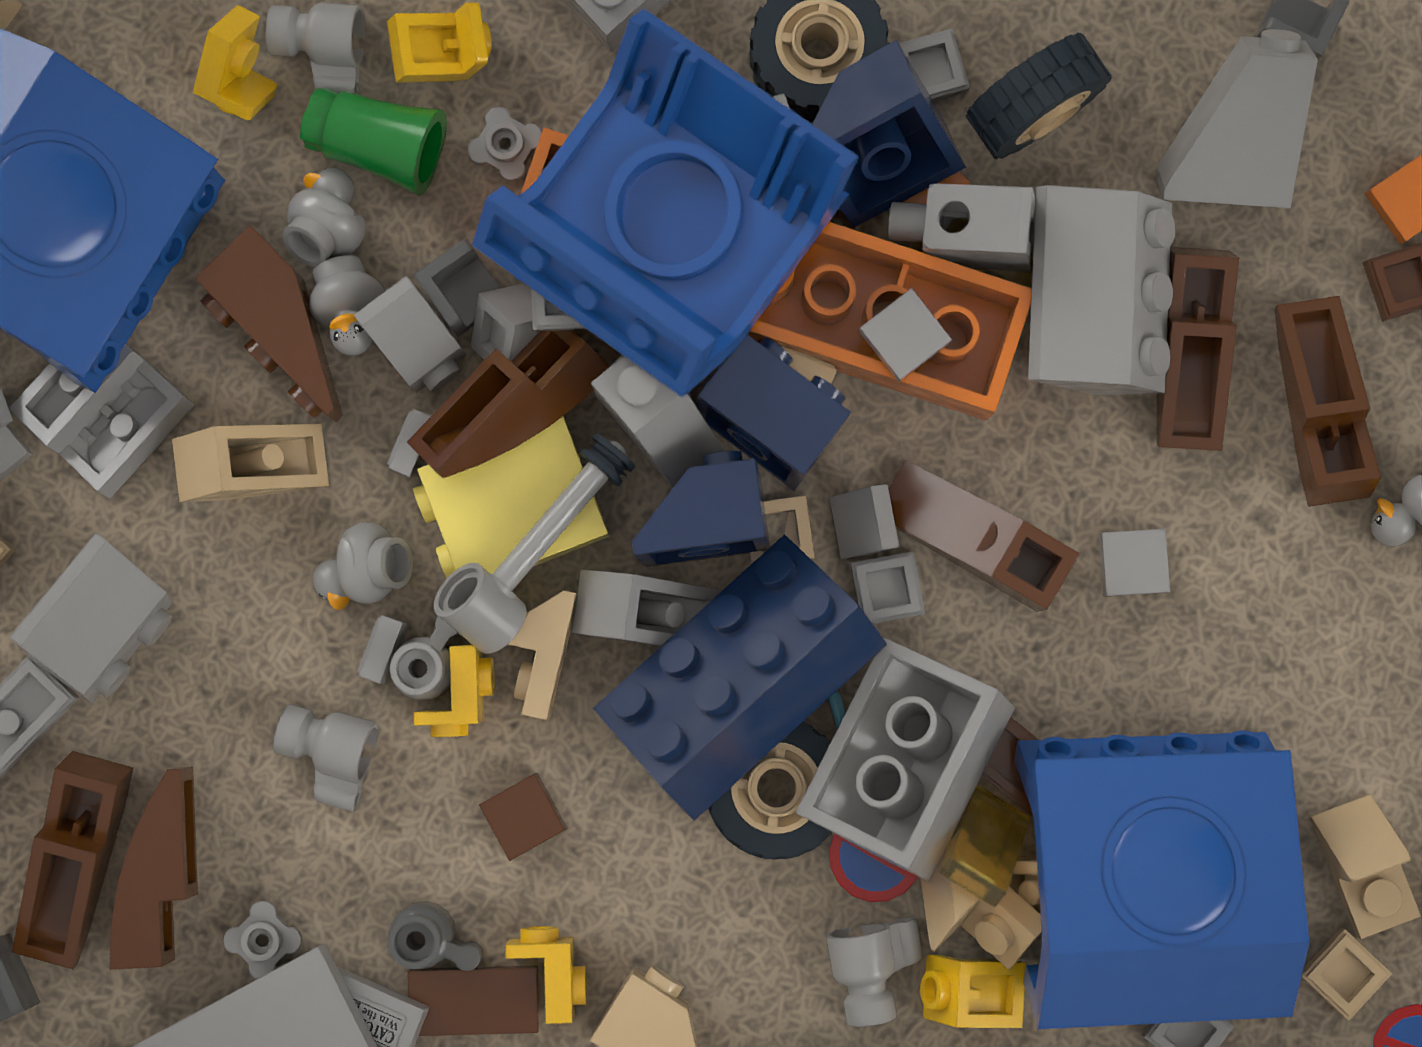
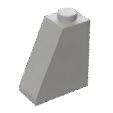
(1246, 128)
(655, 419)

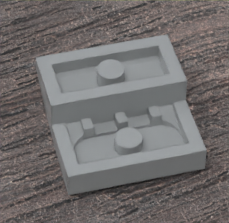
(104, 431)

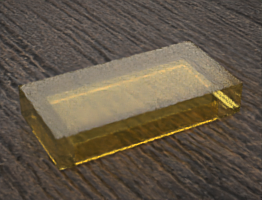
(985, 846)

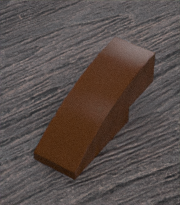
(1200, 347)
(508, 402)
(1326, 402)
(71, 858)
(155, 872)

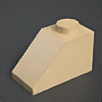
(249, 461)
(647, 1014)

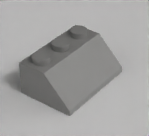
(1100, 290)
(906, 758)

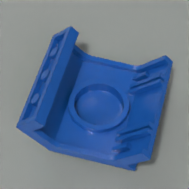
(670, 207)
(88, 209)
(1164, 879)

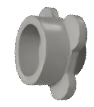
(509, 161)
(281, 937)

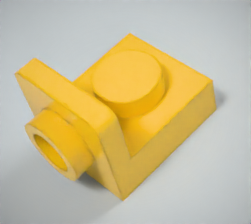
(227, 63)
(973, 992)

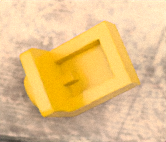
(439, 44)
(470, 681)
(563, 981)

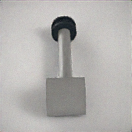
(483, 603)

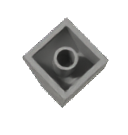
(94, 620)

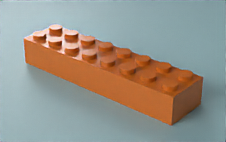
(856, 276)

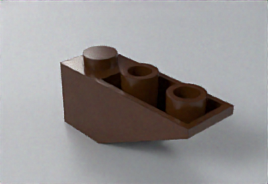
(272, 305)
(980, 537)

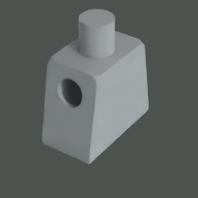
(997, 231)

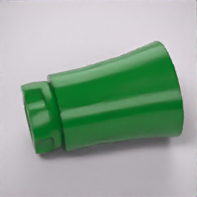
(376, 136)

